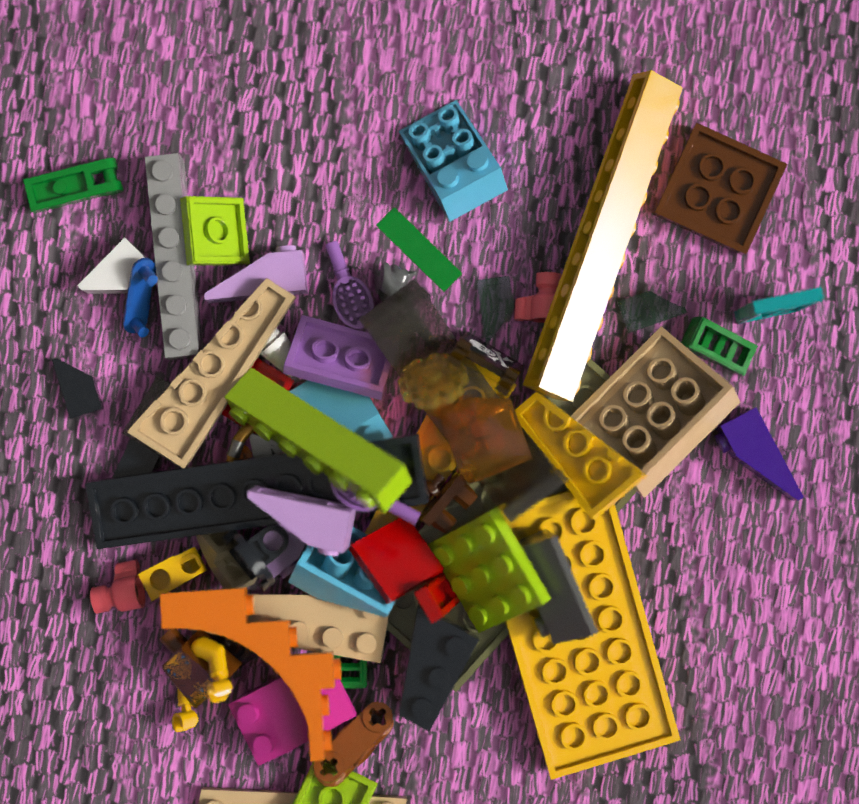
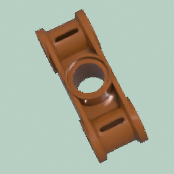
(355, 744)

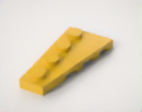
(593, 469)

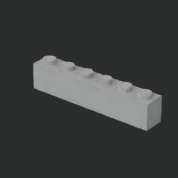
(175, 278)

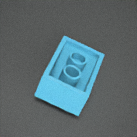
(347, 408)
(338, 580)

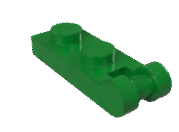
(72, 185)

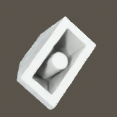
(113, 272)

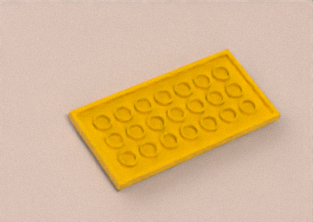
(602, 691)

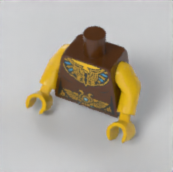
(199, 671)

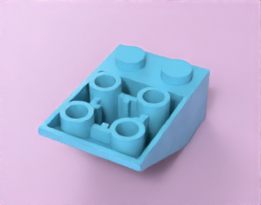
(454, 160)

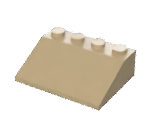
(658, 407)

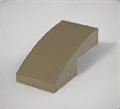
(222, 562)

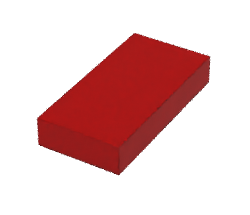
(437, 597)

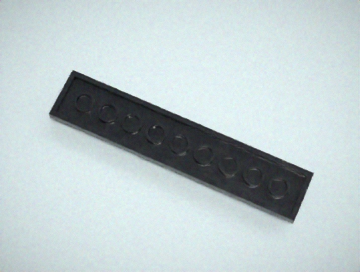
(215, 495)

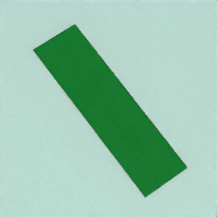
(419, 249)

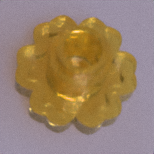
(432, 382)

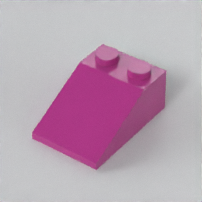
(275, 722)

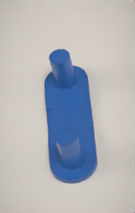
(138, 296)

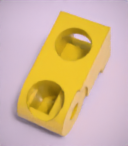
(172, 573)

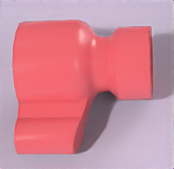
(537, 306)
(125, 593)

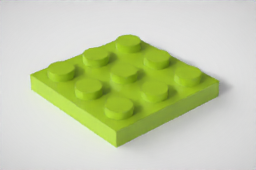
(489, 570)

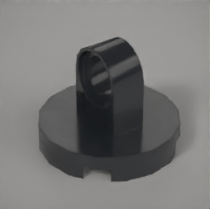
(254, 556)

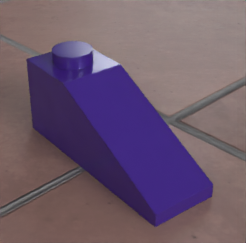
(752, 446)

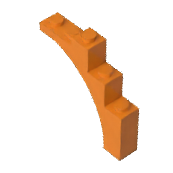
(227, 614)

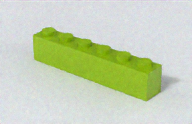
(318, 440)

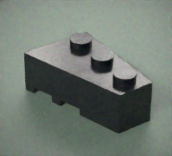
(433, 667)

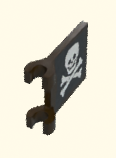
(489, 358)

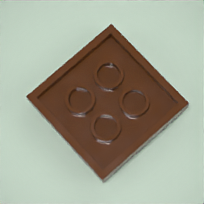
(720, 189)

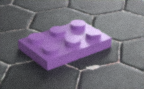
(337, 358)

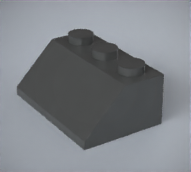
(566, 613)

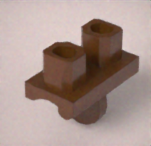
(454, 489)

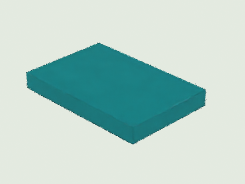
(778, 305)

